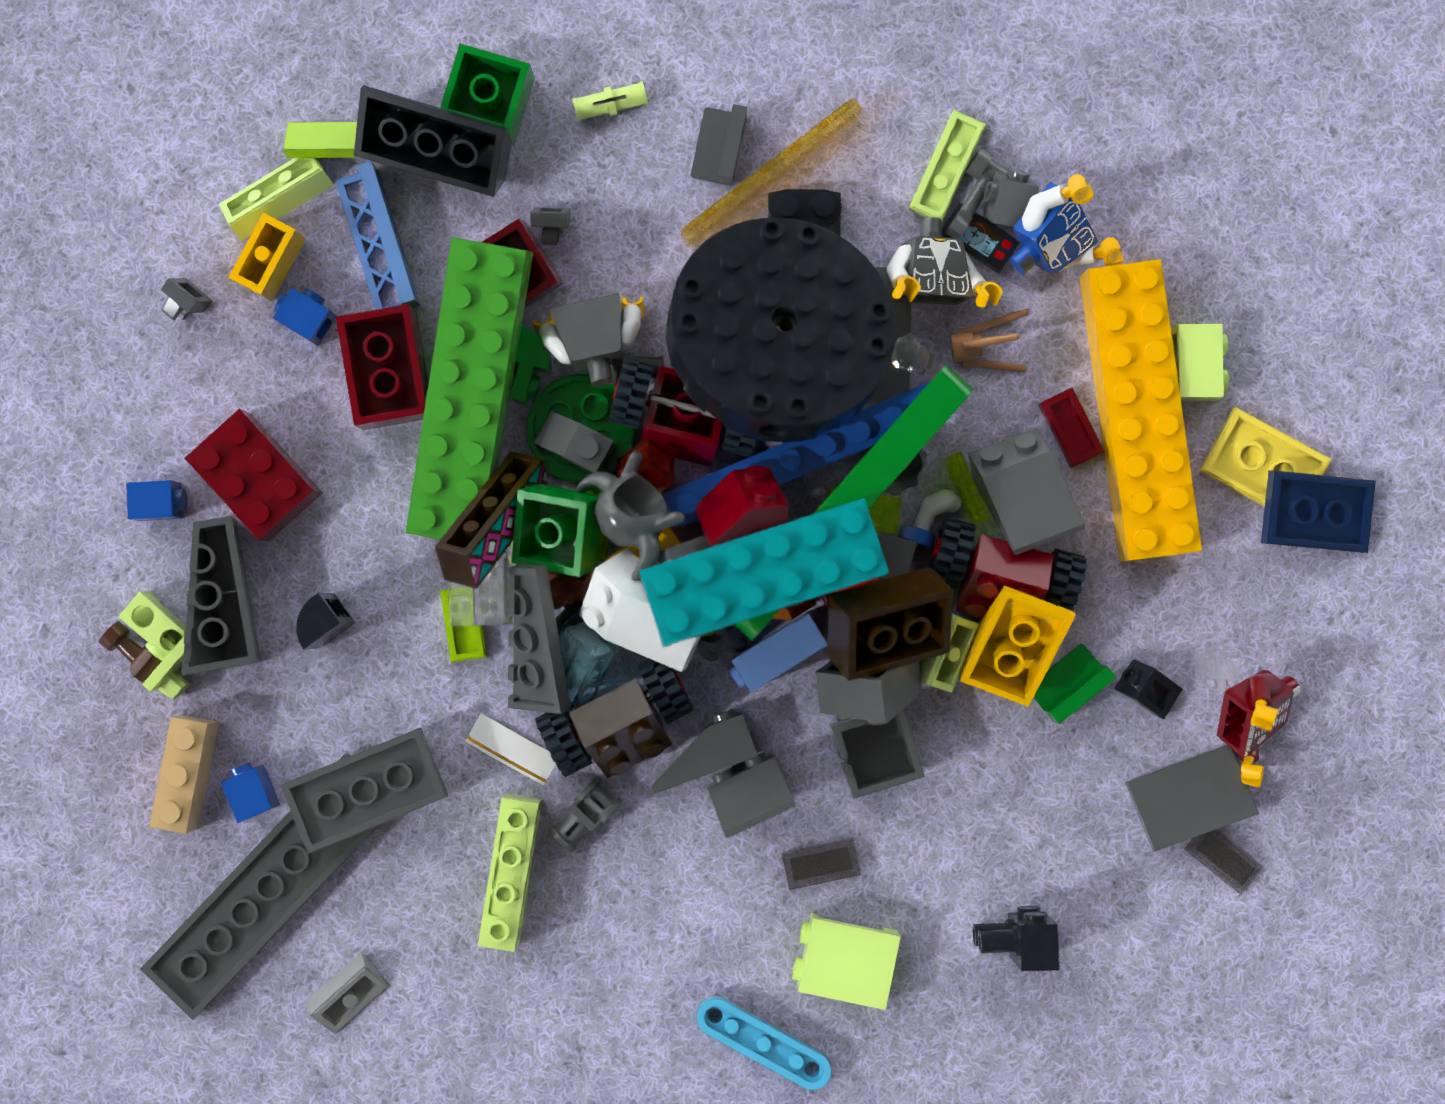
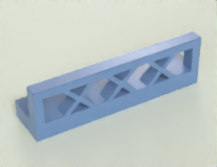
(386, 232)

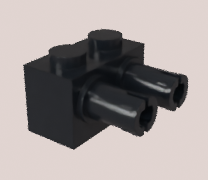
(1025, 935)

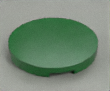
(583, 403)

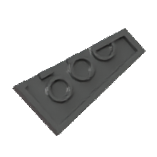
(537, 654)

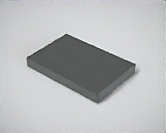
(1191, 798)

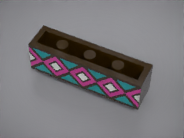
(488, 522)

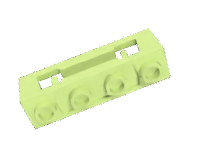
(510, 872)

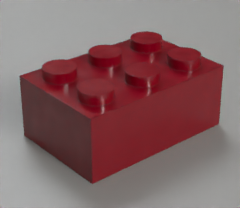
(384, 366)
(253, 475)

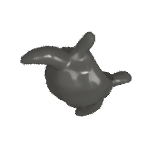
(631, 511)

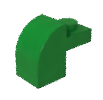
(530, 358)

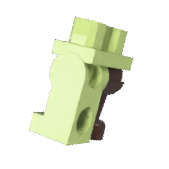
(163, 653)

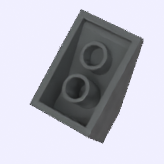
(1025, 491)
(750, 794)

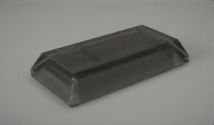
(1224, 859)

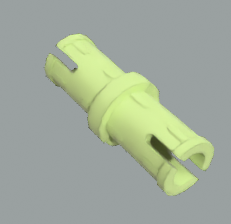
(634, 94)

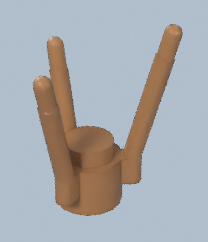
(967, 346)

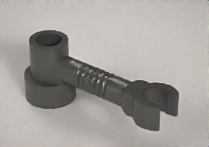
(983, 170)

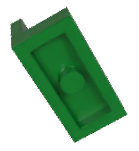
(1071, 683)

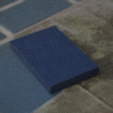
(1318, 511)

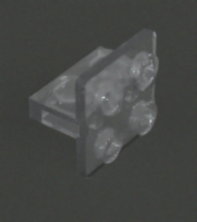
(485, 604)

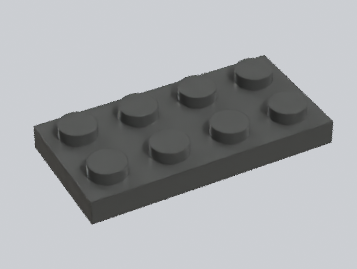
(364, 790)

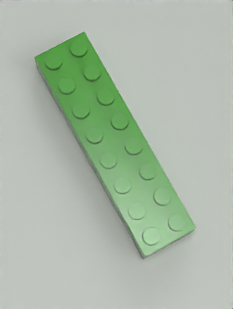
(468, 381)

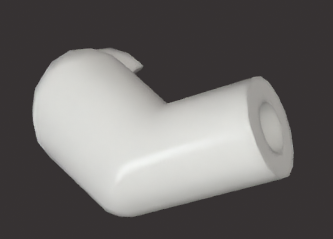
(934, 505)

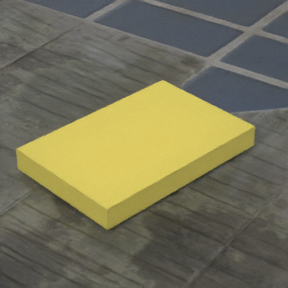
(1251, 448)

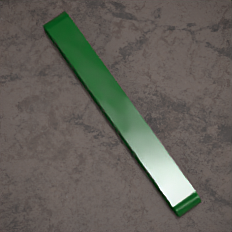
(891, 454)

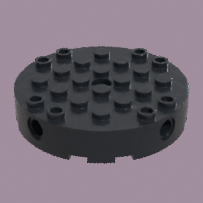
(770, 380)

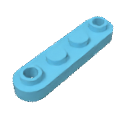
(763, 1043)

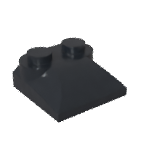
(808, 205)

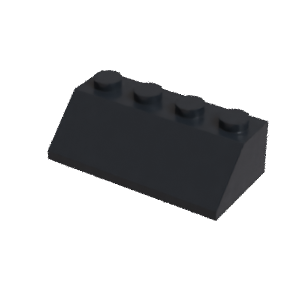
(431, 141)

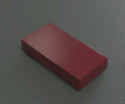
(1071, 427)

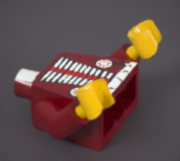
(1253, 714)

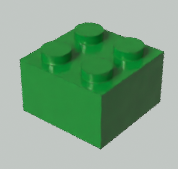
(489, 88)
(556, 529)

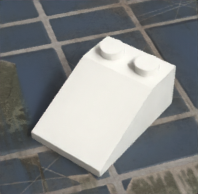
(622, 615)

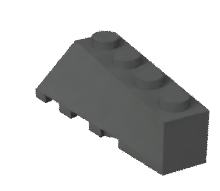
(219, 608)

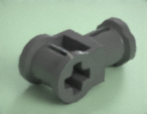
(587, 812)

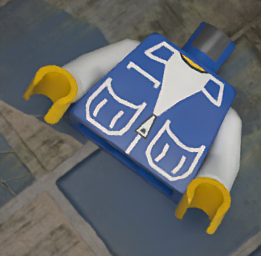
(1057, 232)

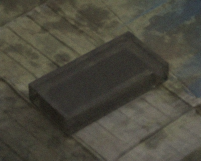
(821, 863)

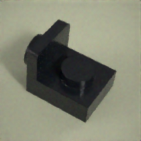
(1148, 688)

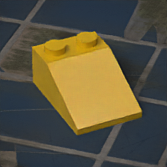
(1015, 645)

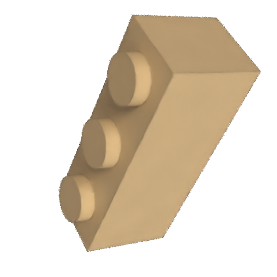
(184, 774)

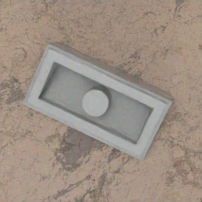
(346, 993)

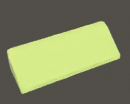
(275, 194)

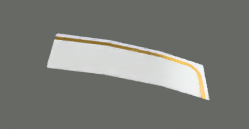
(511, 749)

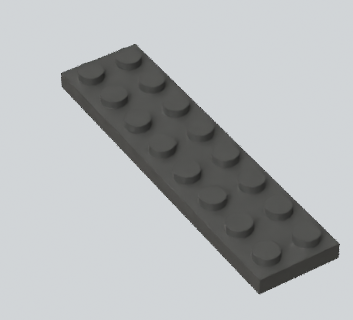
(244, 915)

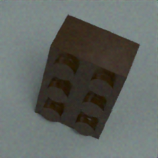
(889, 623)

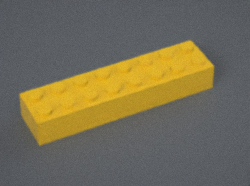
(1140, 410)

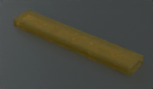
(771, 172)

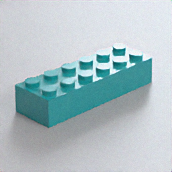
(763, 572)

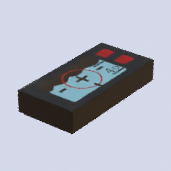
(985, 241)

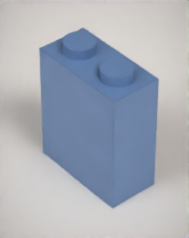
(777, 653)

